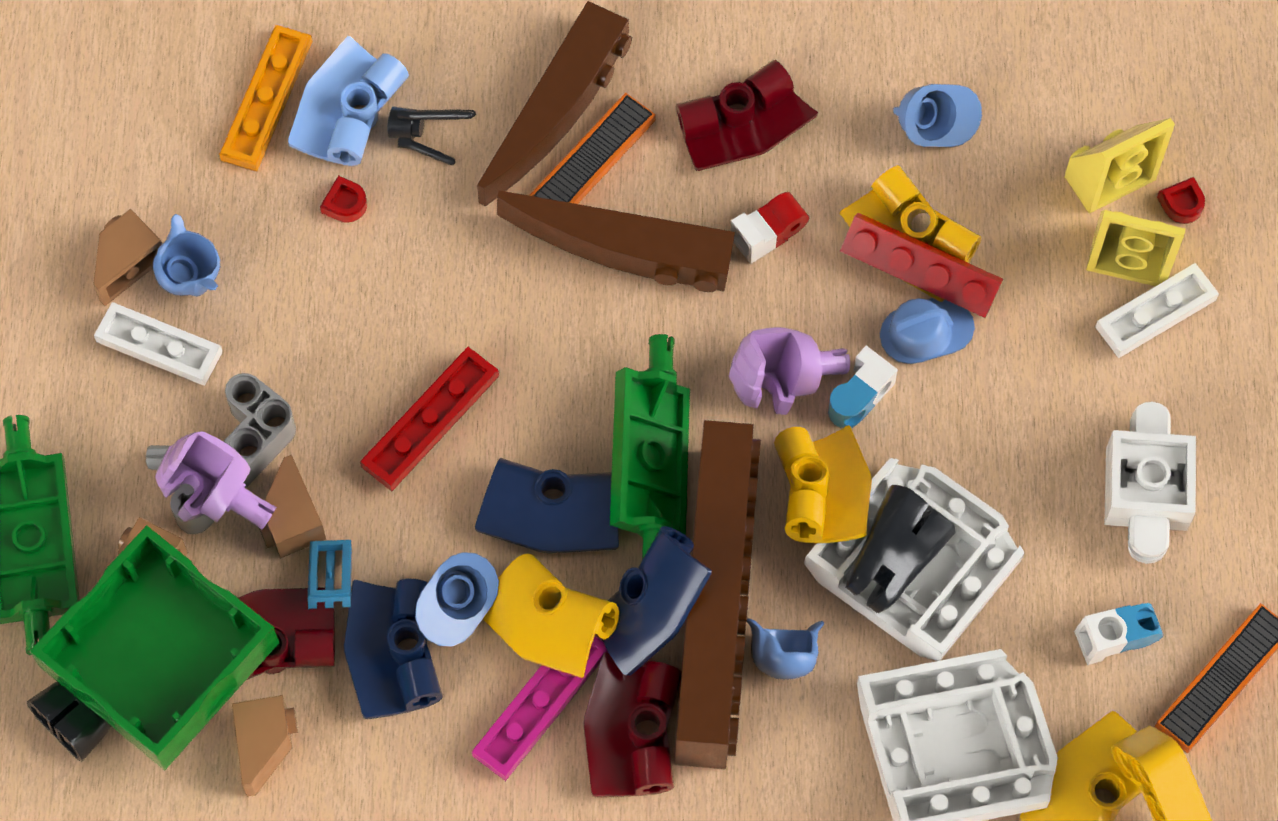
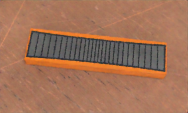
(597, 152)
(1221, 679)

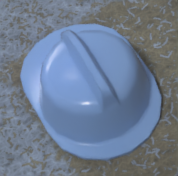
(939, 115)
(926, 330)
(456, 599)

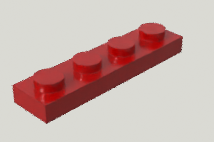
(921, 265)
(429, 418)

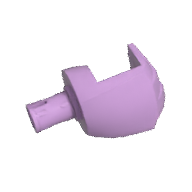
(783, 364)
(217, 479)

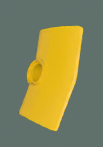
(896, 203)
(826, 486)
(537, 628)
(1085, 767)

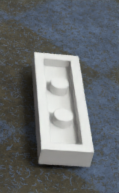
(1156, 310)
(158, 343)

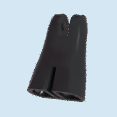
(898, 546)
(68, 720)

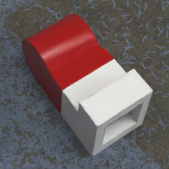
(768, 226)

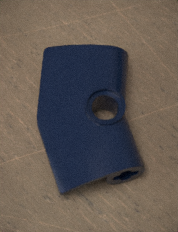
(523, 516)
(655, 599)
(384, 676)

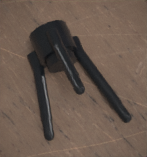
(409, 123)

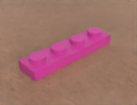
(531, 715)

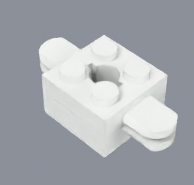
(1150, 481)

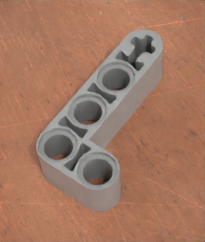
(250, 432)

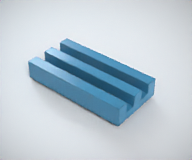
(329, 595)

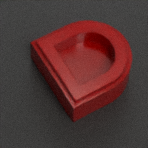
(344, 201)
(1182, 201)

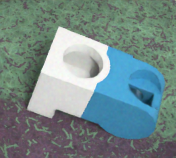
(858, 396)
(1117, 631)

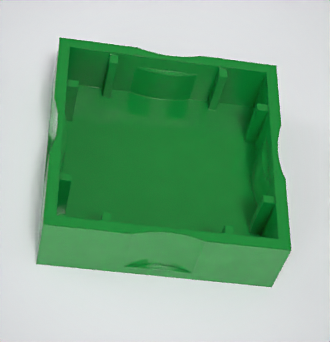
(155, 647)

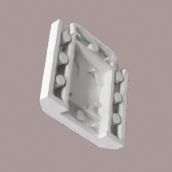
(951, 586)
(958, 739)

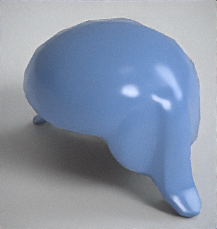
(186, 262)
(784, 652)

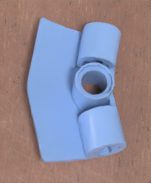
(326, 119)

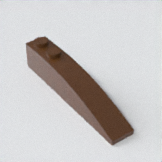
(560, 97)
(626, 241)

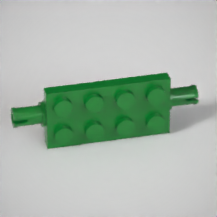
(650, 446)
(35, 535)

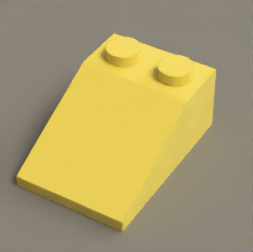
(1119, 163)
(1134, 248)

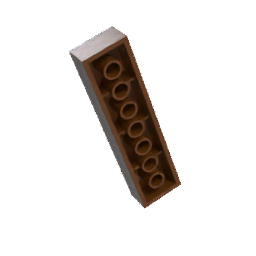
(711, 641)

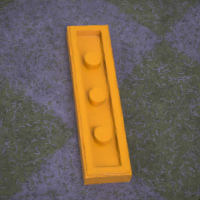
(265, 98)

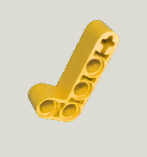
(1163, 775)

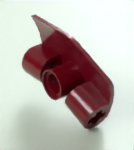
(725, 135)
(302, 633)
(618, 755)

